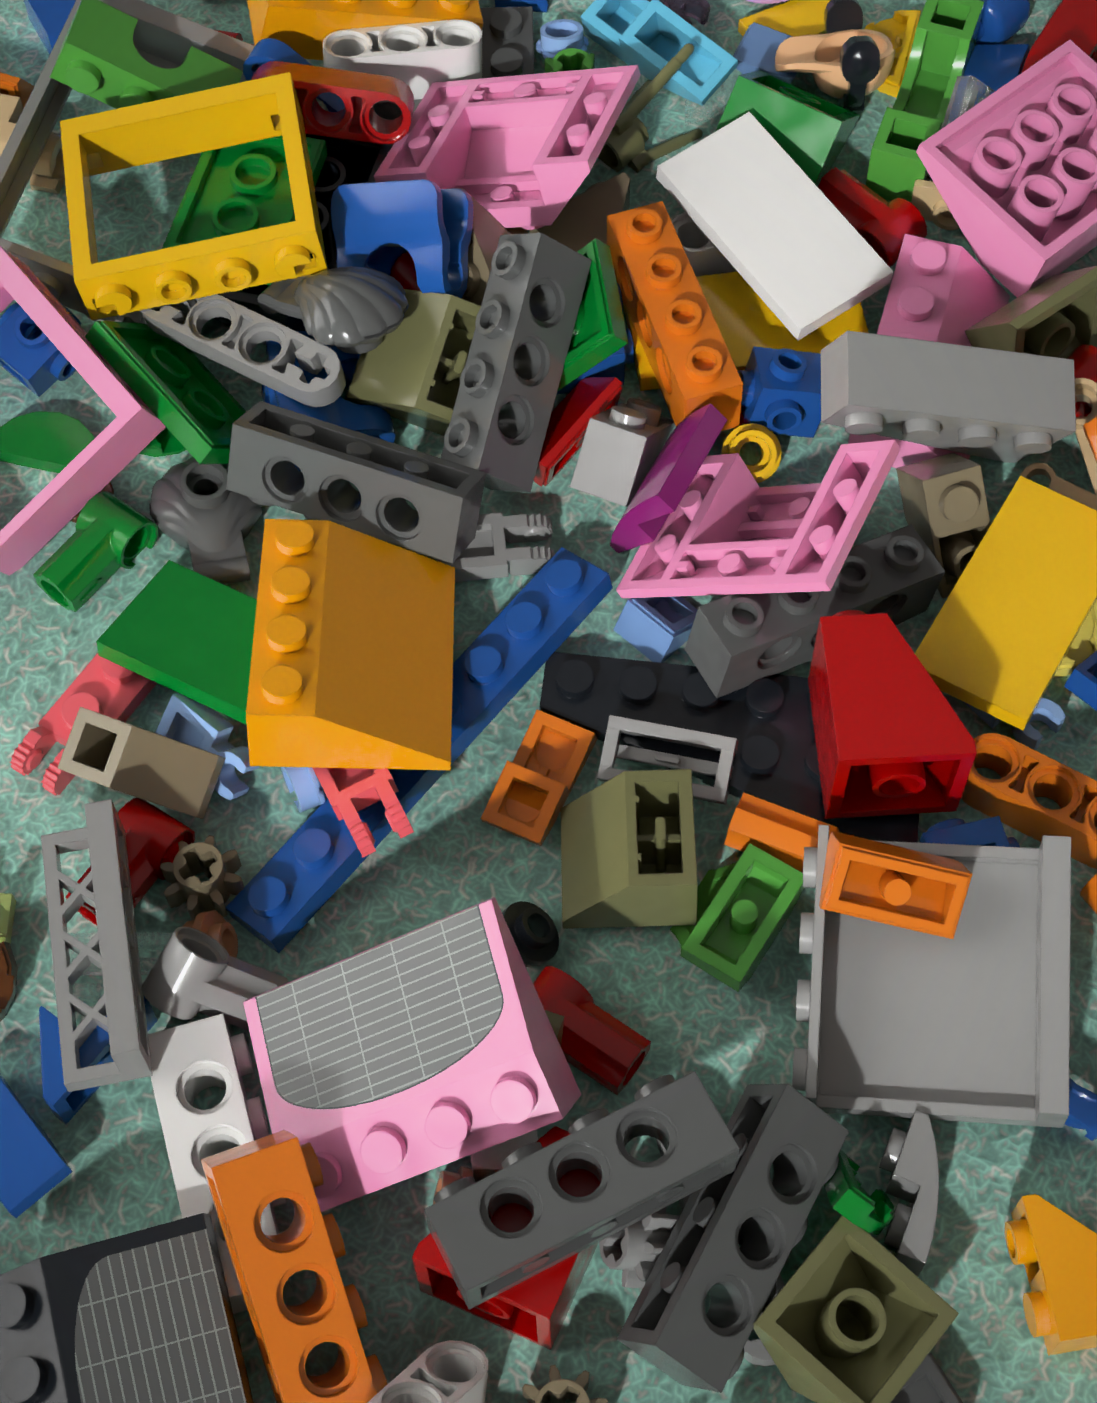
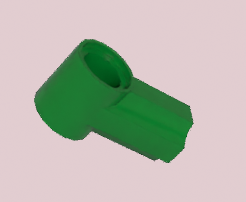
(105, 539)

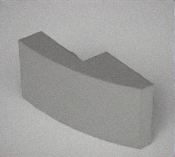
(915, 1179)

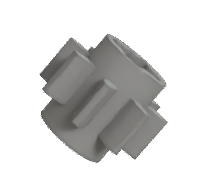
(638, 1247)

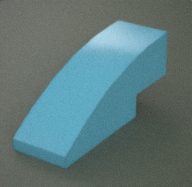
(650, 36)

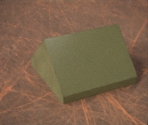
(1046, 319)
(852, 1321)

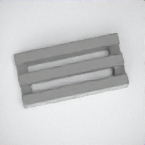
(722, 770)

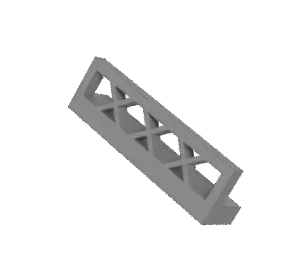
(114, 941)

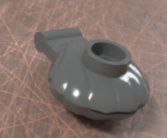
(341, 306)
(205, 518)

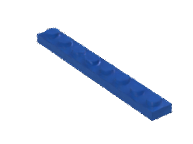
(484, 681)

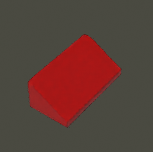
(570, 422)

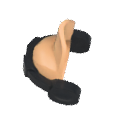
(845, 60)

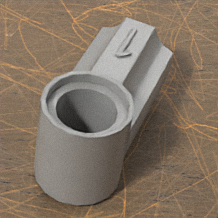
(201, 977)

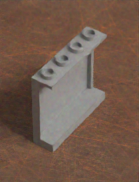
(940, 1021)

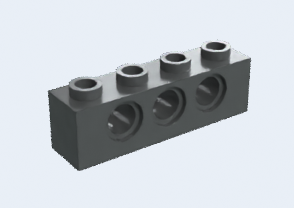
(516, 359)
(273, 439)
(769, 633)
(703, 1251)
(492, 1261)

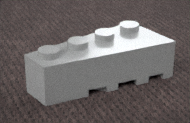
(948, 395)

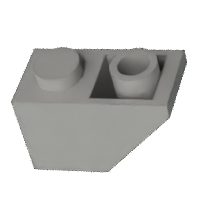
(620, 450)

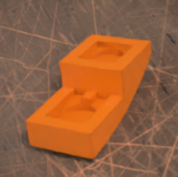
(539, 778)

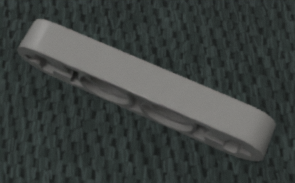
(244, 334)

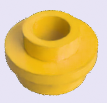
(765, 439)

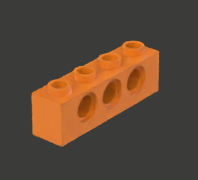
(672, 315)
(241, 1188)

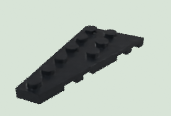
(768, 718)

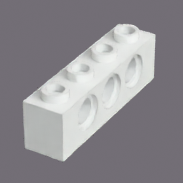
(183, 1065)

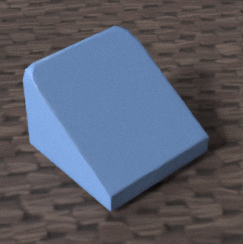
(759, 49)
(656, 625)

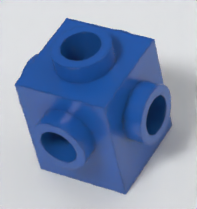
(30, 353)
(782, 391)

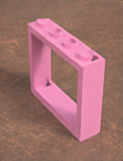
(100, 459)

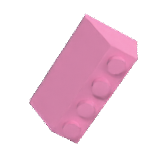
(934, 298)

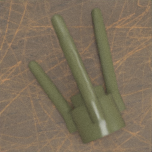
(629, 134)

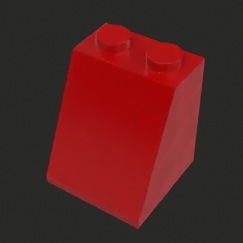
(882, 723)
(535, 1306)

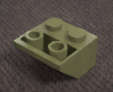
(419, 363)
(630, 853)

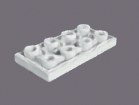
(774, 225)

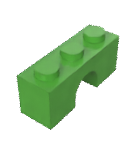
(105, 65)

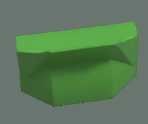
(739, 915)

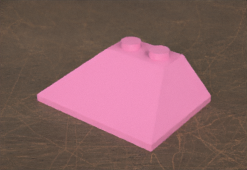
(513, 139)
(760, 539)

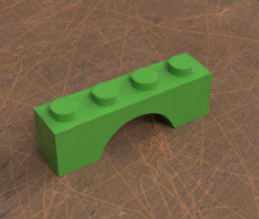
(938, 55)

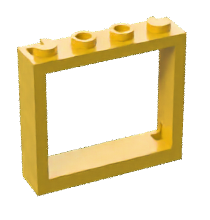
(178, 129)

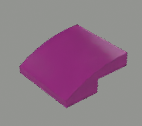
(668, 479)

